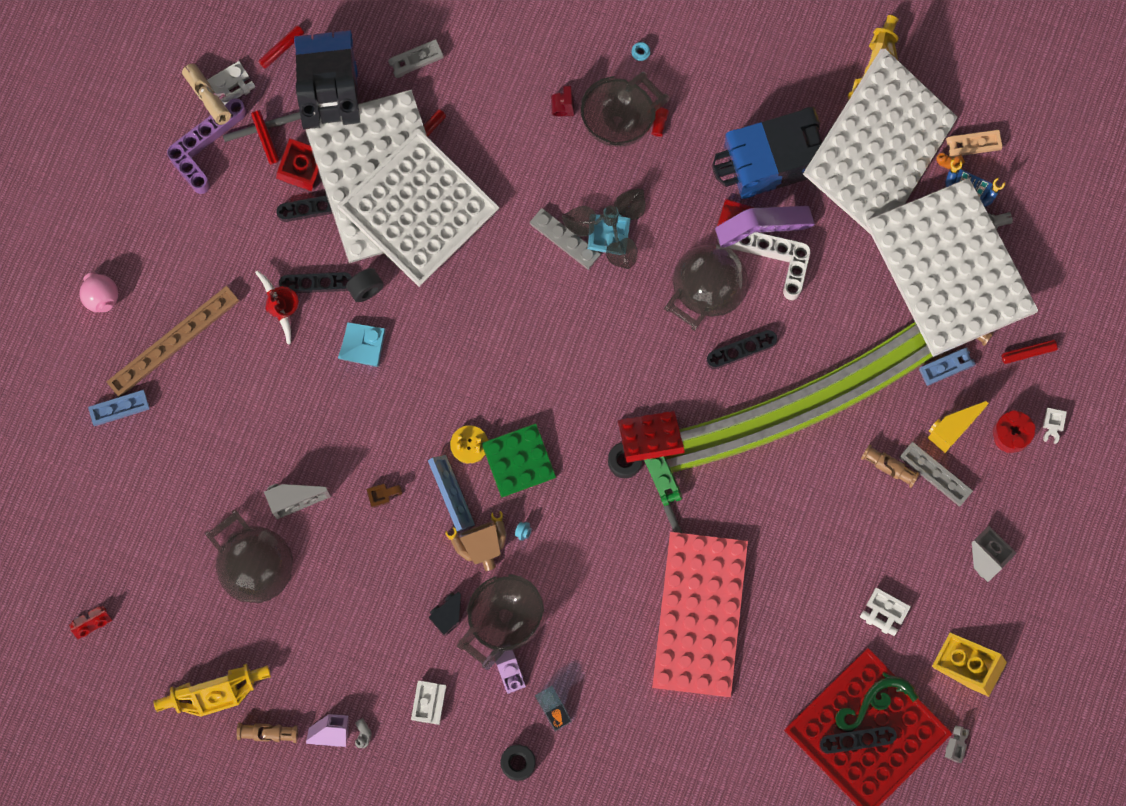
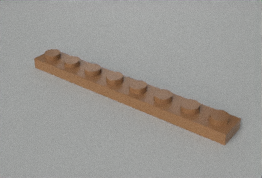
(172, 341)

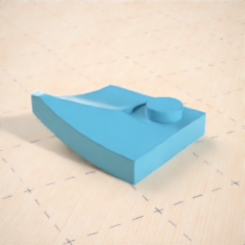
(604, 234)
(362, 344)

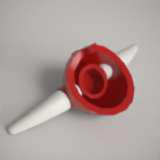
(280, 303)

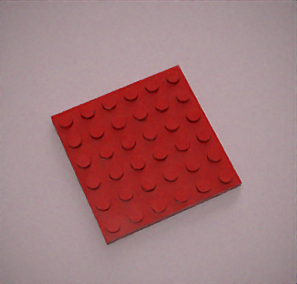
(875, 772)

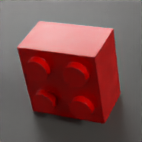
(298, 165)

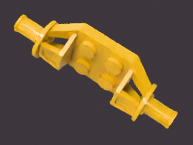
(882, 39)
(214, 694)

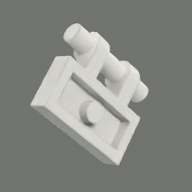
(230, 78)
(887, 606)

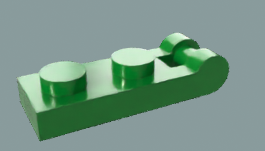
(663, 479)

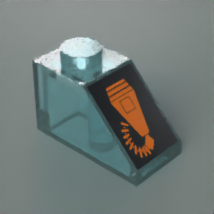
(553, 708)

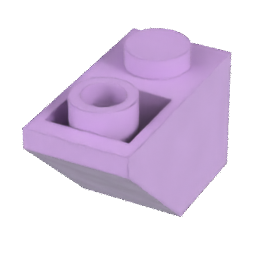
(510, 672)
(329, 731)

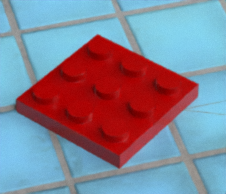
(650, 436)

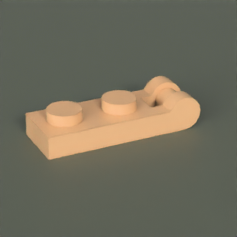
(974, 143)

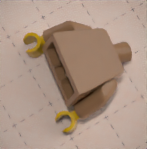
(481, 542)

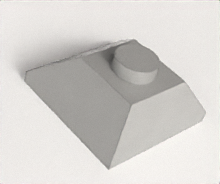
(990, 553)

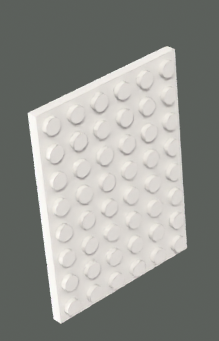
(880, 141)
(354, 151)
(951, 267)

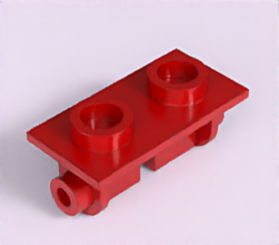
(82, 627)

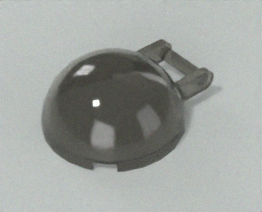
(619, 110)
(708, 282)
(252, 561)
(502, 616)

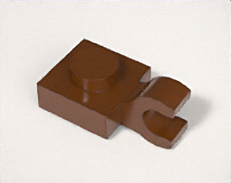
(380, 495)

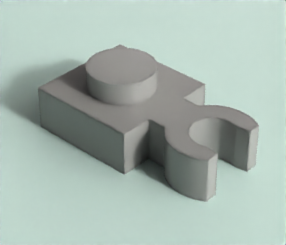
(956, 746)

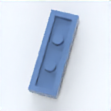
(119, 408)

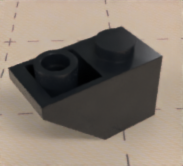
(448, 615)

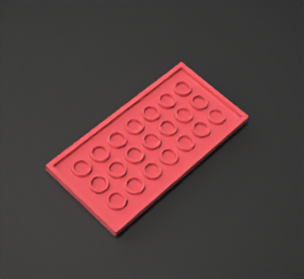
(700, 614)

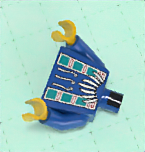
(983, 188)

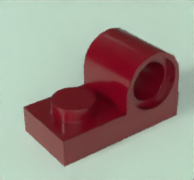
(563, 103)

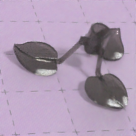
(631, 205)

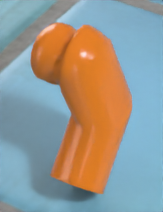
(945, 161)

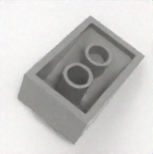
(288, 499)

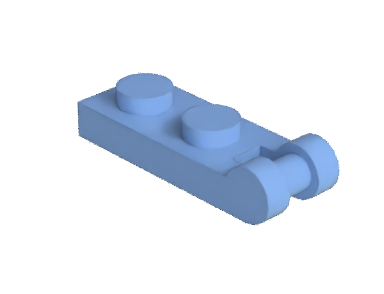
(946, 366)

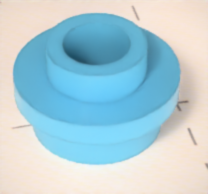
(640, 46)
(523, 531)

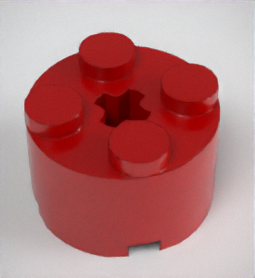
(1024, 431)

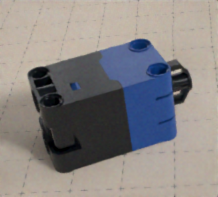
(326, 79)
(769, 153)

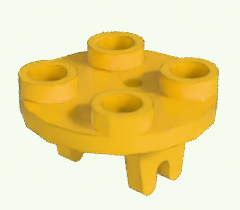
(459, 444)

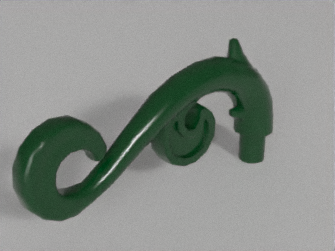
(870, 698)

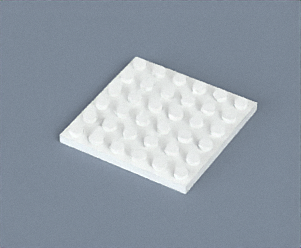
(418, 207)

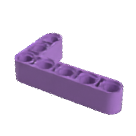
(202, 141)
(763, 220)

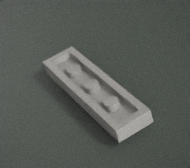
(564, 238)
(936, 474)

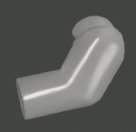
(364, 735)

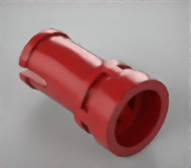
(659, 122)

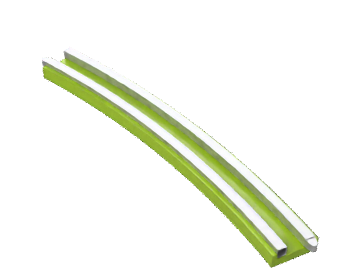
(803, 405)

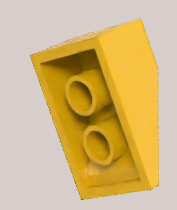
(947, 431)
(970, 664)

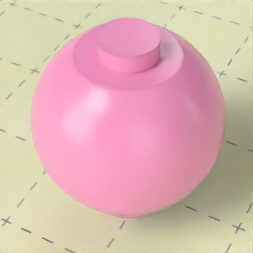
(98, 292)

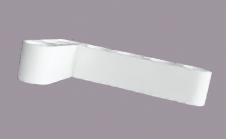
(772, 252)

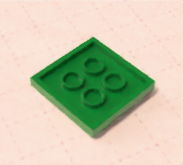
(518, 460)

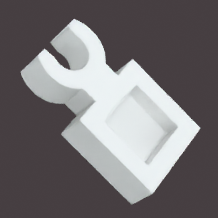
(1054, 422)

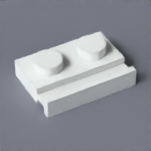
(428, 702)

